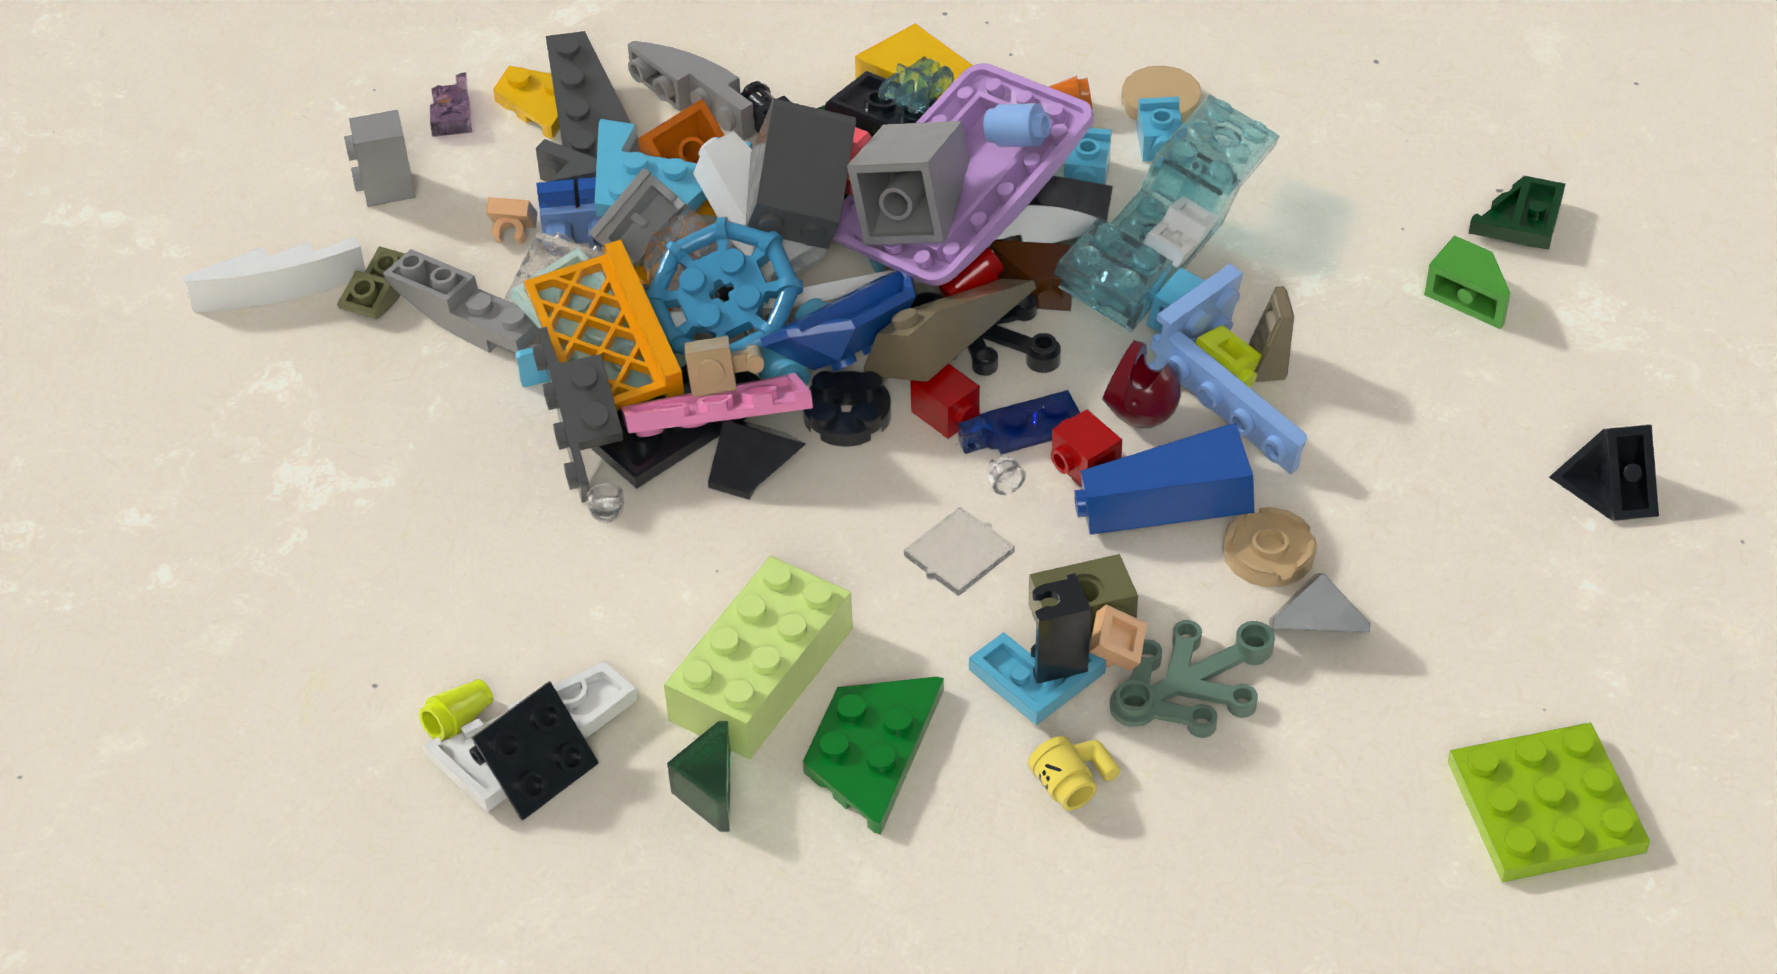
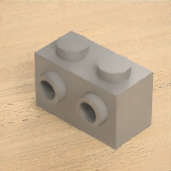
(381, 157)

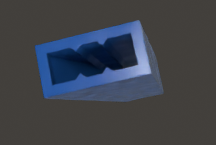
(1169, 484)

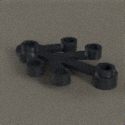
(1041, 350)

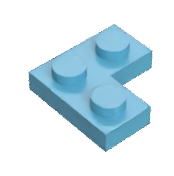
(1009, 672)

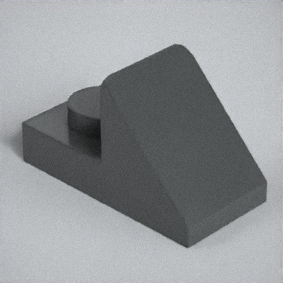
(563, 163)

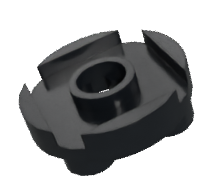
(868, 412)

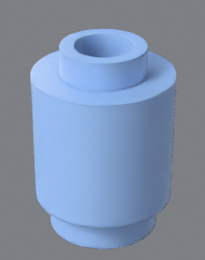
(1017, 125)

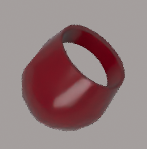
(1142, 394)

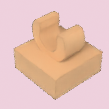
(511, 213)
(1118, 638)

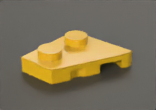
(529, 96)

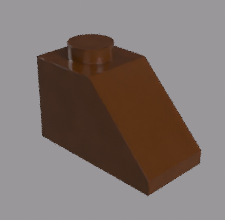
(1037, 263)

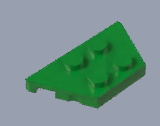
(871, 743)

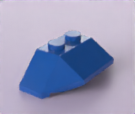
(844, 325)

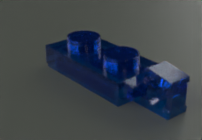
(1017, 424)

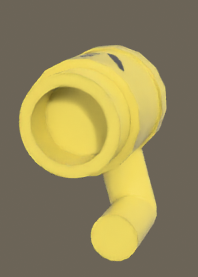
(1064, 773)

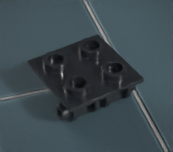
(534, 750)

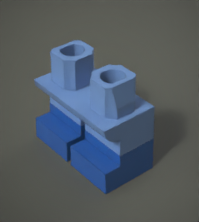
(560, 209)

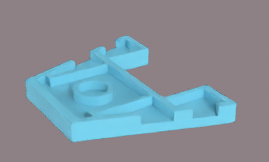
(619, 167)

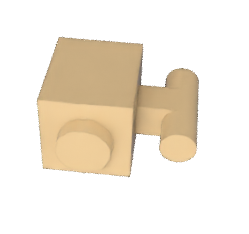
(714, 366)

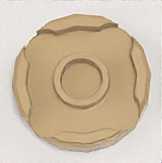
(1158, 83)
(1269, 547)

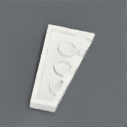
(589, 696)

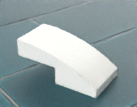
(1181, 230)

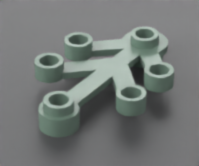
(1252, 645)

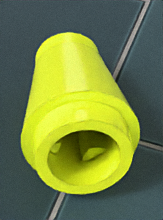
(454, 708)

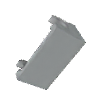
(637, 215)

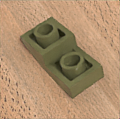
(368, 291)

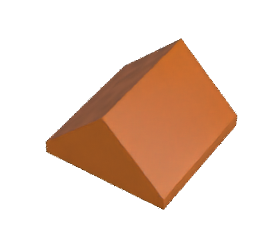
(682, 134)

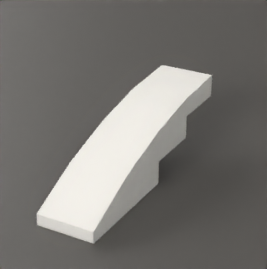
(265, 279)

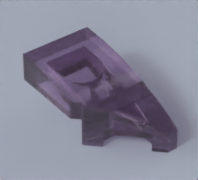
(451, 108)

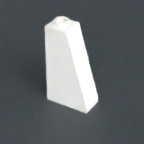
(725, 179)

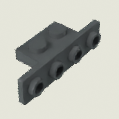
(583, 405)

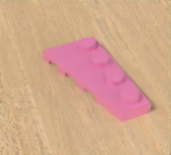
(750, 399)

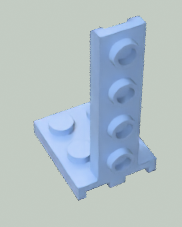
(1214, 385)

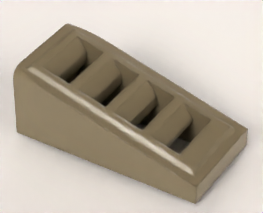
(1274, 337)

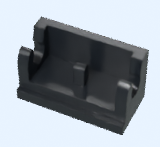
(1061, 631)

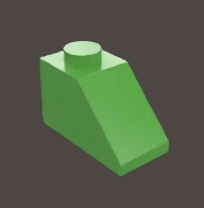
(1469, 281)

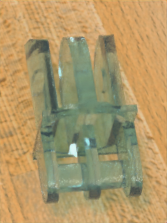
(916, 84)

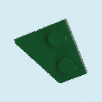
(1523, 214)

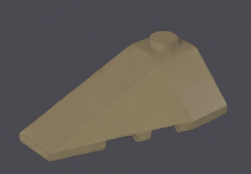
(934, 333)

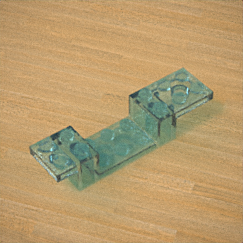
(1201, 161)

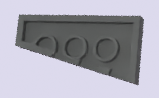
(582, 92)

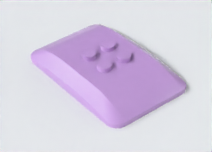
(997, 178)

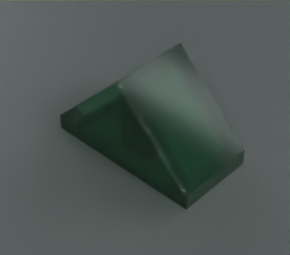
(703, 776)

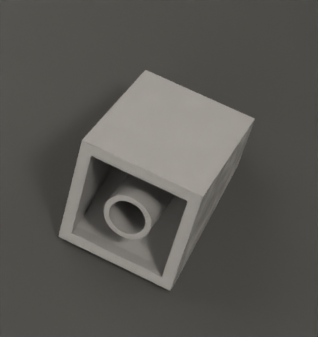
(909, 182)

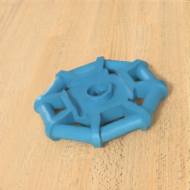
(719, 269)

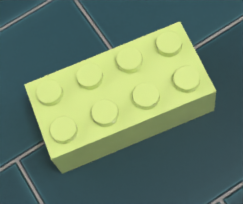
(760, 655)

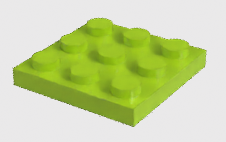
(1547, 802)

